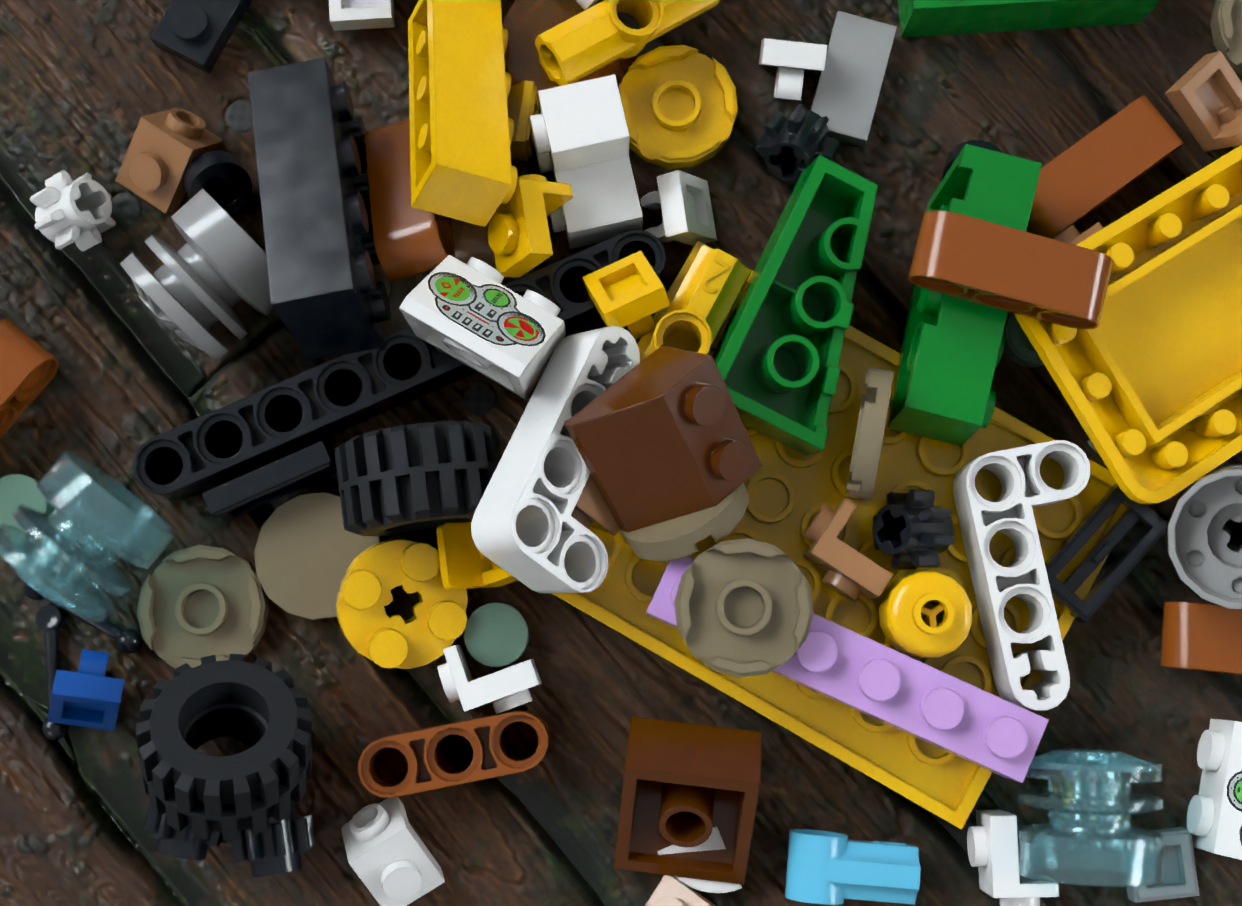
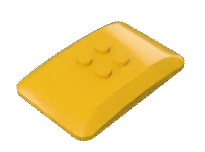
(1166, 360)

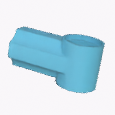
(832, 868)

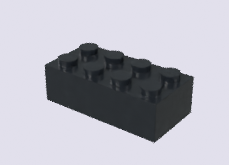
(316, 210)

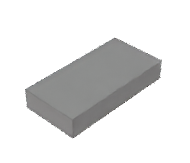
(853, 76)

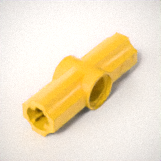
(599, 37)
(703, 299)

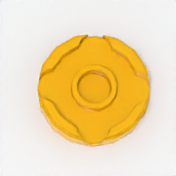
(678, 106)

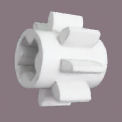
(73, 211)

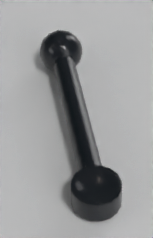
(51, 619)
(127, 640)

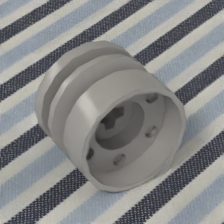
(203, 276)
(1201, 540)

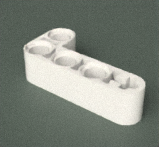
(545, 473)
(1027, 574)

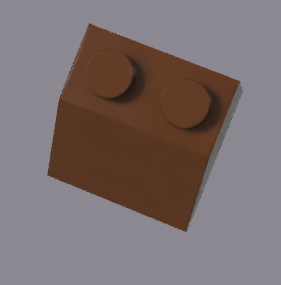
(664, 440)
(680, 787)

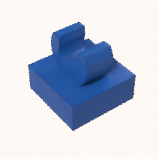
(87, 695)

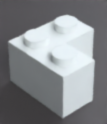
(587, 144)

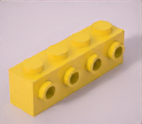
(459, 110)

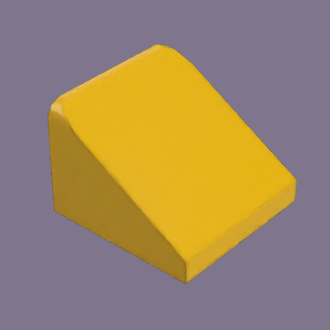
(521, 104)

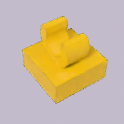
(627, 294)

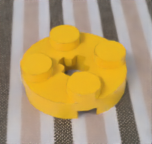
(367, 589)

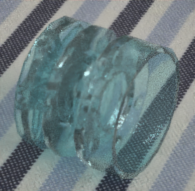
(76, 546)
(1090, 820)

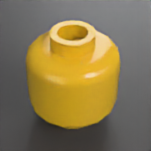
(946, 622)

